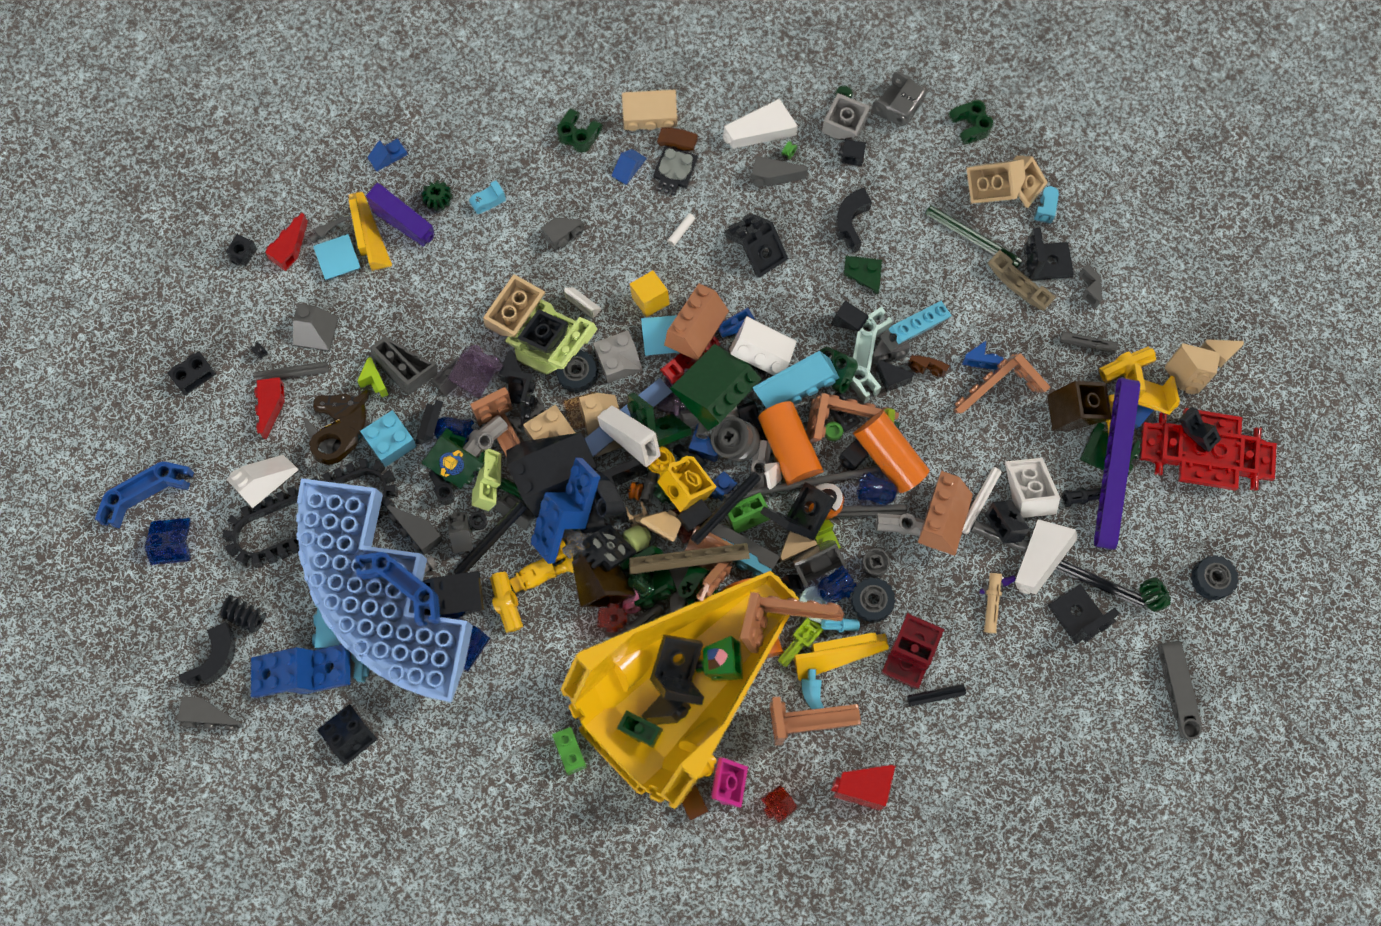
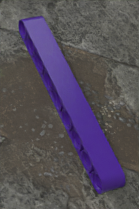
(1116, 463)

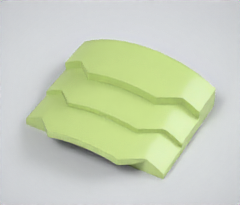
(577, 334)

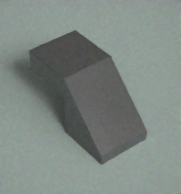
(1093, 293)

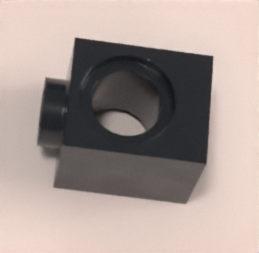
(852, 152)
(241, 243)
(853, 456)

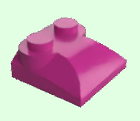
(729, 782)

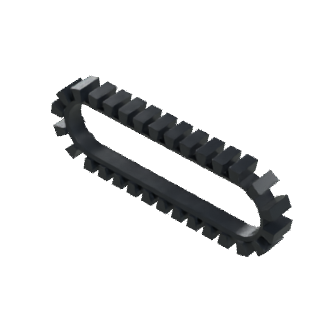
(244, 556)

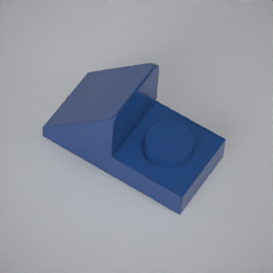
(385, 155)
(979, 359)

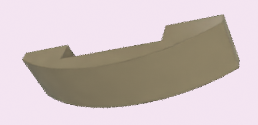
(1019, 283)

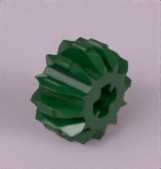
(433, 201)
(1155, 594)

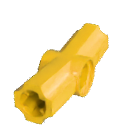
(1125, 362)
(505, 602)

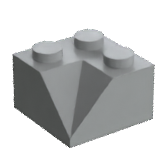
(845, 117)
(617, 356)

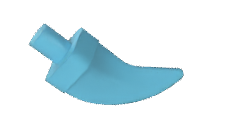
(812, 690)

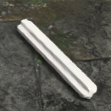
(981, 499)

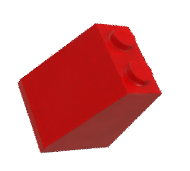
(865, 786)

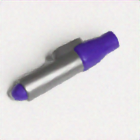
(1004, 582)

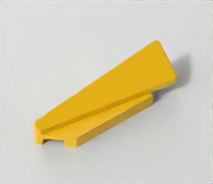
(367, 233)
(839, 652)

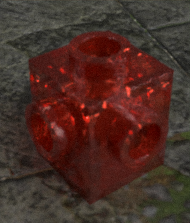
(604, 617)
(778, 804)

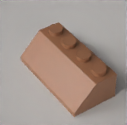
(696, 322)
(946, 514)

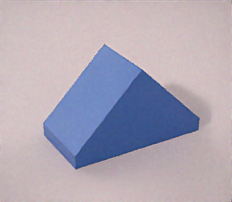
(628, 165)
(703, 447)

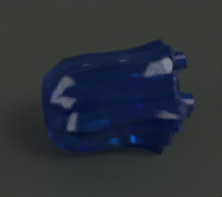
(459, 427)
(876, 489)
(836, 586)

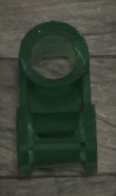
(642, 583)

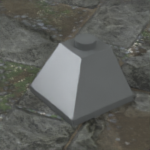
(313, 327)

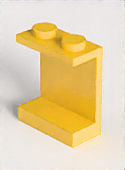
(1153, 395)

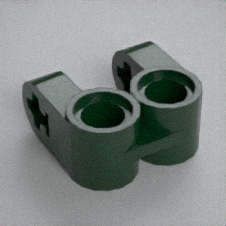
(978, 119)
(568, 123)
(845, 373)
(693, 580)

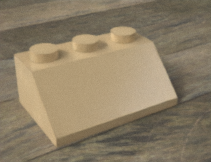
(649, 109)
(996, 181)
(513, 307)
(1192, 367)

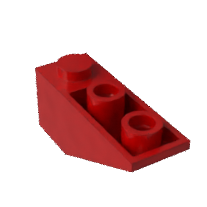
(286, 247)
(270, 402)

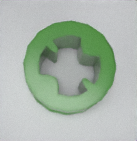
(789, 150)

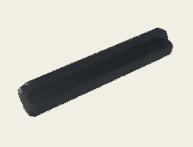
(936, 695)

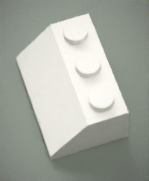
(762, 347)

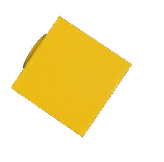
(649, 293)

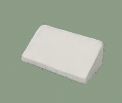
(581, 302)

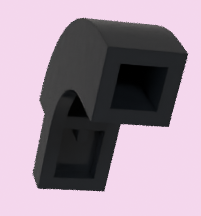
(852, 206)
(219, 660)

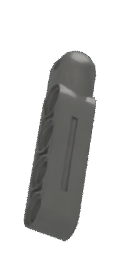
(1180, 689)

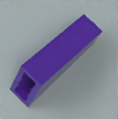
(399, 215)

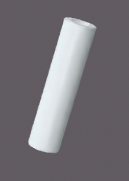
(681, 229)

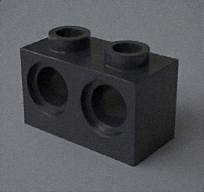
(194, 376)

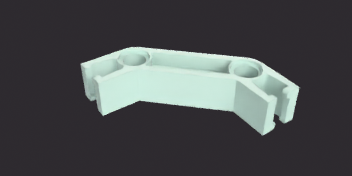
(863, 354)

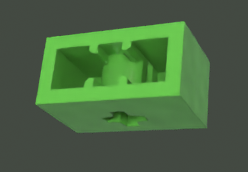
(747, 513)
(569, 751)

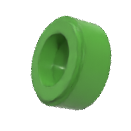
(833, 431)

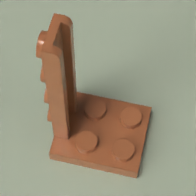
(1022, 369)
(492, 405)
(820, 410)
(718, 570)
(757, 619)
(810, 720)

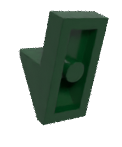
(639, 729)

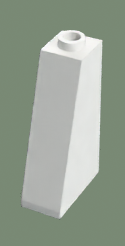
(761, 126)
(630, 434)
(1044, 553)

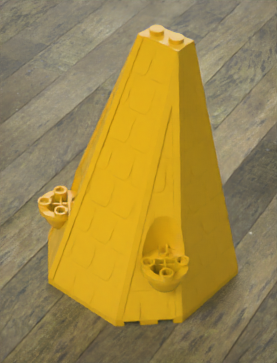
(617, 679)

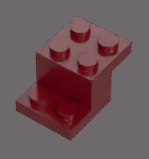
(912, 651)

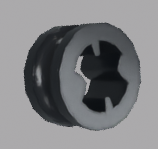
(258, 350)
(478, 514)

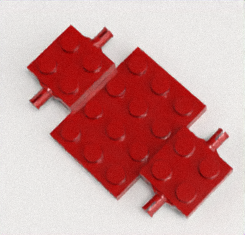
(1221, 466)

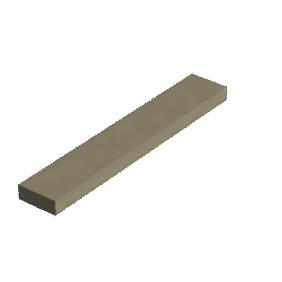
(689, 558)

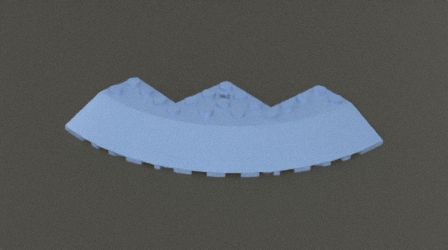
(372, 614)

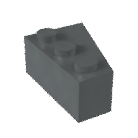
(401, 365)

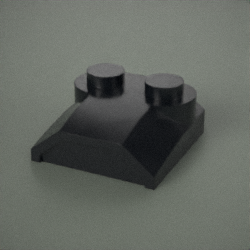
(543, 332)

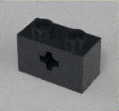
(1007, 521)

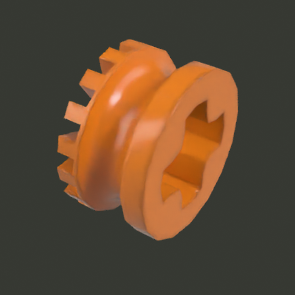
(636, 491)

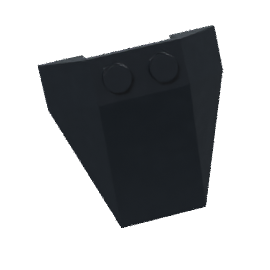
(545, 466)

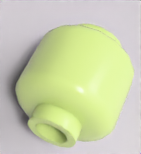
(637, 537)

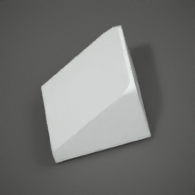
(772, 474)

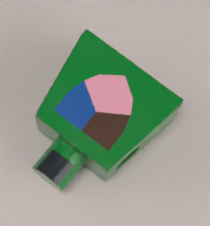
(722, 660)

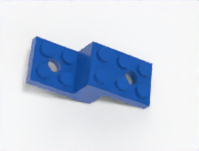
(565, 510)
(300, 671)

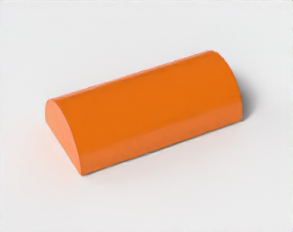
(790, 442)
(891, 452)

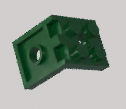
(666, 428)

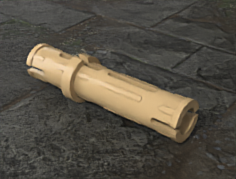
(993, 602)

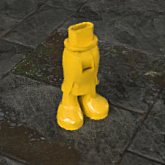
(541, 571)

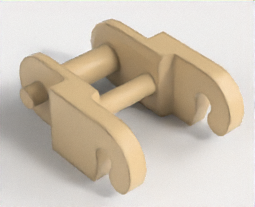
(631, 517)

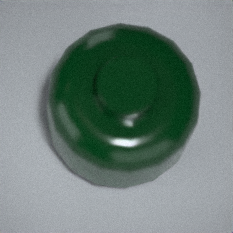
(844, 90)

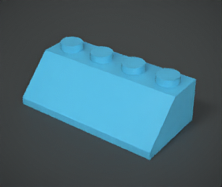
(798, 381)

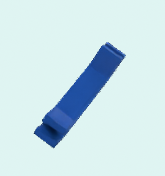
(138, 489)
(403, 581)

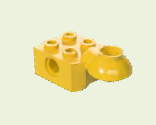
(682, 480)

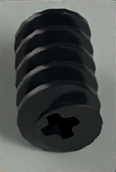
(241, 615)

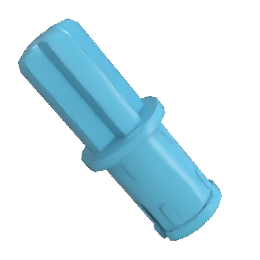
(840, 626)

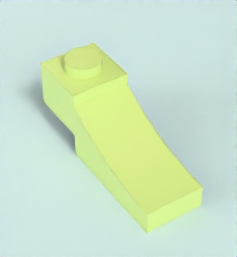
(488, 479)

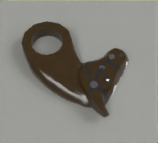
(352, 417)

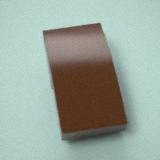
(680, 138)
(921, 363)
(694, 804)

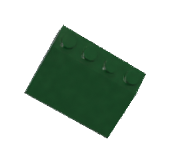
(715, 385)

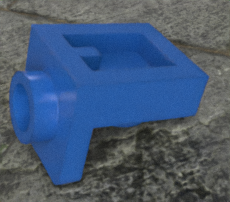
(724, 484)

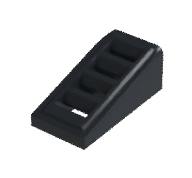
(836, 415)

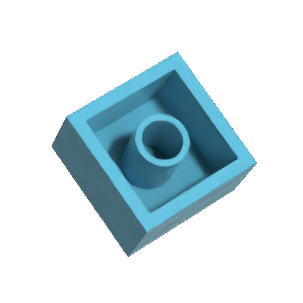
(388, 438)

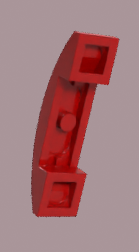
(676, 366)

